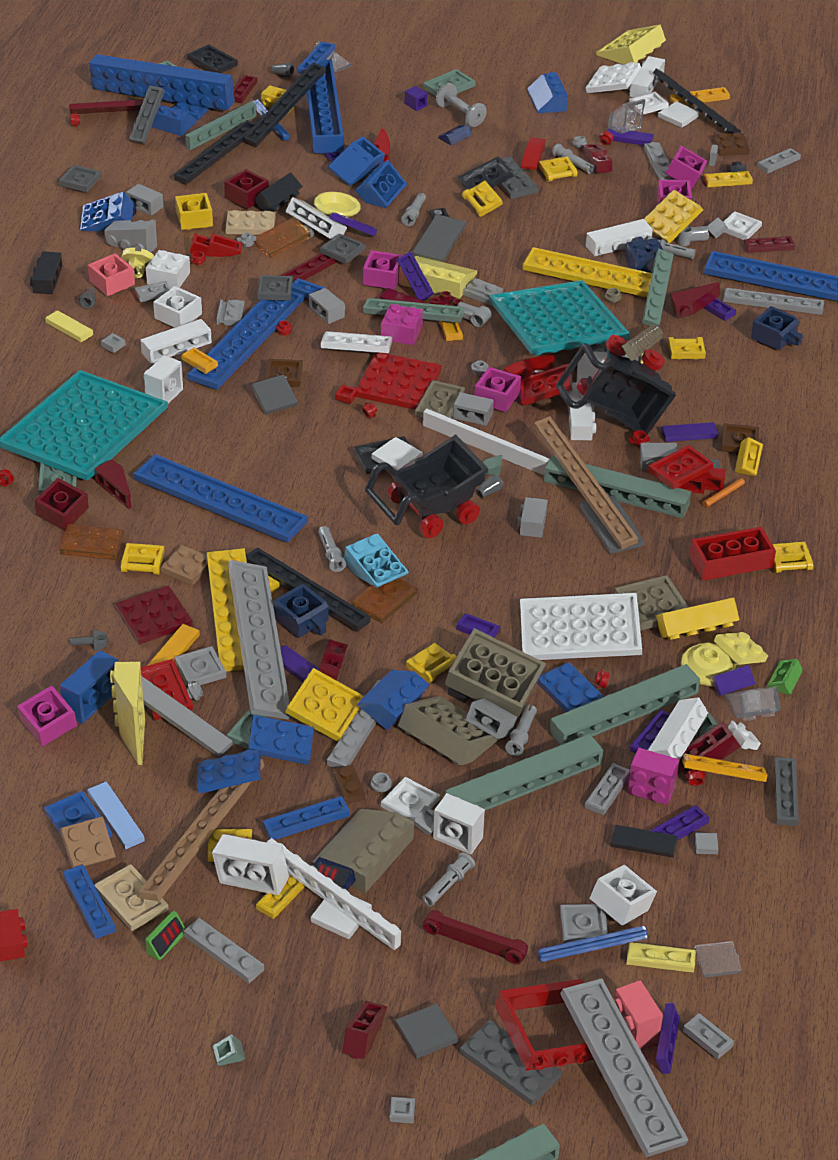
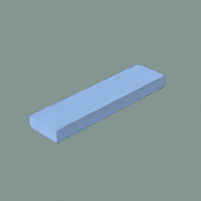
(116, 815)

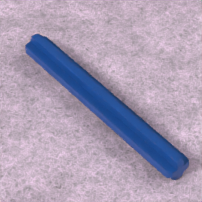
(279, 129)
(592, 943)

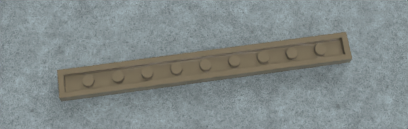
(643, 341)

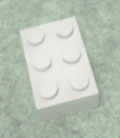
(250, 864)

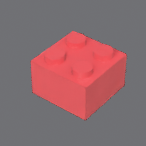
(111, 274)
(639, 1013)

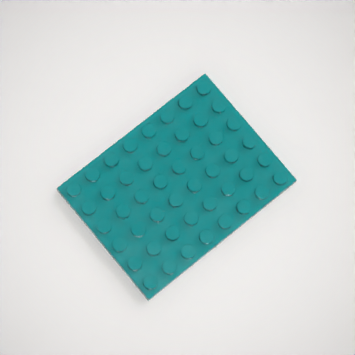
(557, 317)
(82, 424)

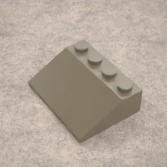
(495, 672)
(445, 729)
(369, 844)

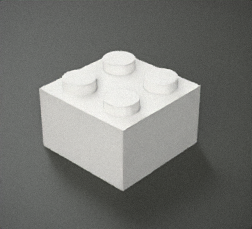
(168, 267)
(177, 307)
(164, 379)
(458, 823)
(623, 895)

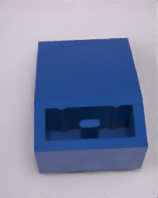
(357, 161)
(103, 212)

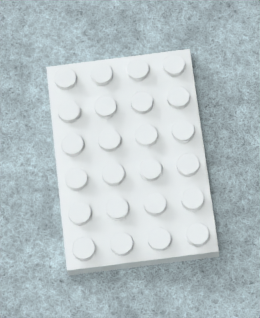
(581, 626)

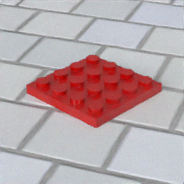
(397, 380)

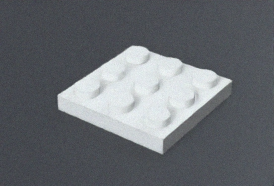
(613, 77)

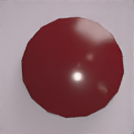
(445, 299)

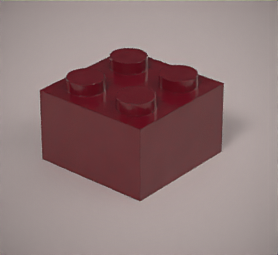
(244, 188)
(61, 504)

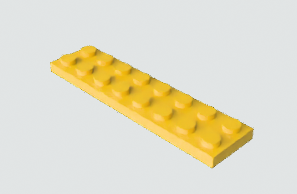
(590, 271)
(223, 607)

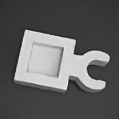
(744, 738)

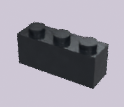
(278, 193)
(46, 273)

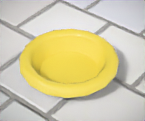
(337, 202)
(708, 661)

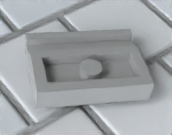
(481, 290)
(230, 312)

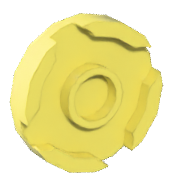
(137, 259)

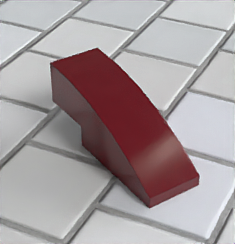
(598, 157)
(333, 658)

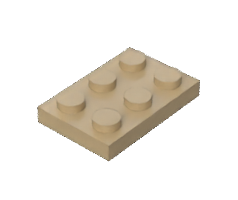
(249, 221)
(122, 896)

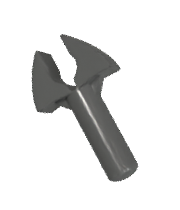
(98, 640)

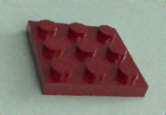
(153, 614)

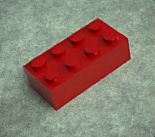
(732, 553)

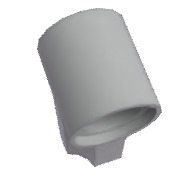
(692, 234)
(476, 315)

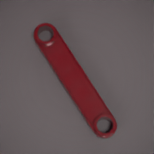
(512, 950)

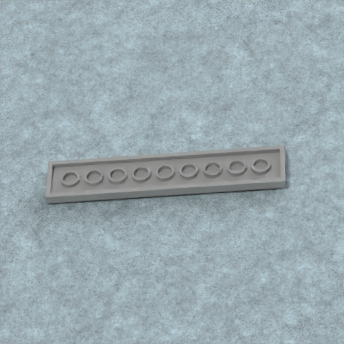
(259, 640)

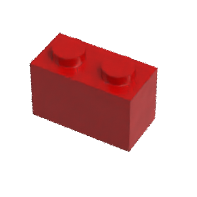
(11, 939)

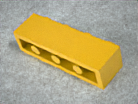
(697, 617)

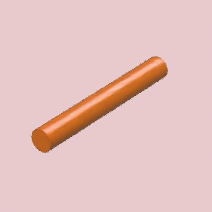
(714, 498)

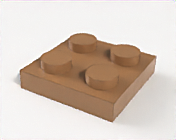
(186, 565)
(87, 843)

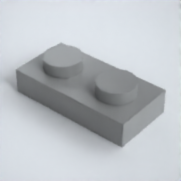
(151, 291)
(708, 1036)

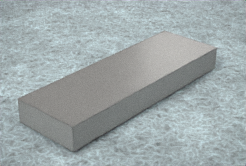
(778, 160)
(607, 789)

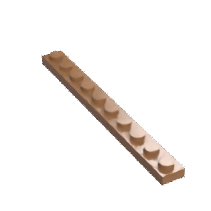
(586, 483)
(191, 841)

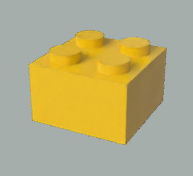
(194, 211)

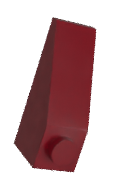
(694, 299)
(113, 480)
(714, 744)
(363, 1030)

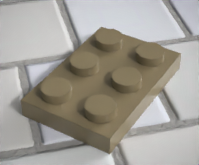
(439, 398)

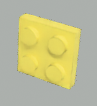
(741, 648)

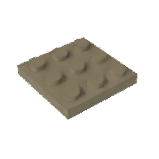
(654, 598)

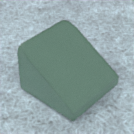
(494, 465)
(708, 723)
(229, 1051)

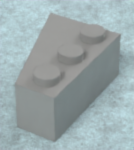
(132, 235)

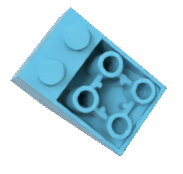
(373, 561)

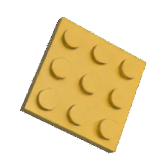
(672, 216)
(325, 704)

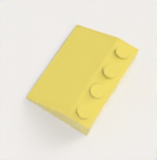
(633, 45)
(442, 276)
(129, 706)

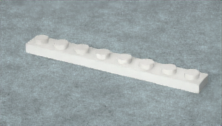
(341, 899)

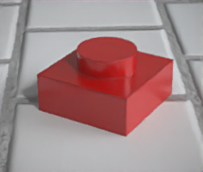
(346, 394)

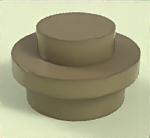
(613, 295)

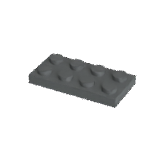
(519, 184)
(496, 1055)

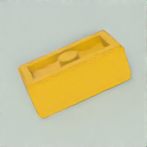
(749, 457)

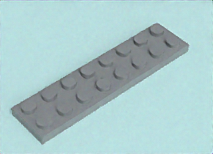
(624, 1067)

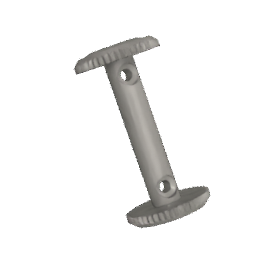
(447, 95)

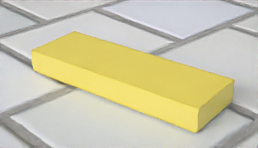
(69, 326)
(661, 957)

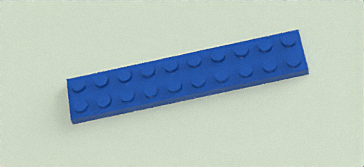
(772, 275)
(245, 339)
(221, 498)

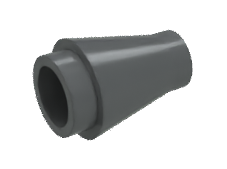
(284, 69)
(88, 298)
(490, 486)

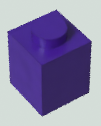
(416, 98)

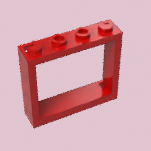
(536, 997)

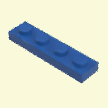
(317, 56)
(306, 818)
(89, 901)

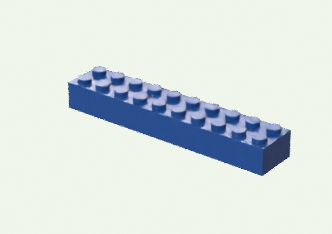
(179, 83)
(325, 113)

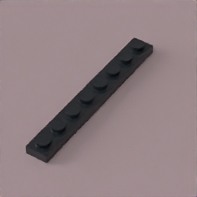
(691, 99)
(284, 104)
(213, 154)
(291, 579)

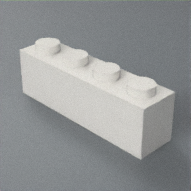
(645, 78)
(315, 218)
(616, 237)
(176, 340)
(581, 419)
(680, 728)

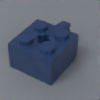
(642, 253)
(776, 328)
(302, 611)

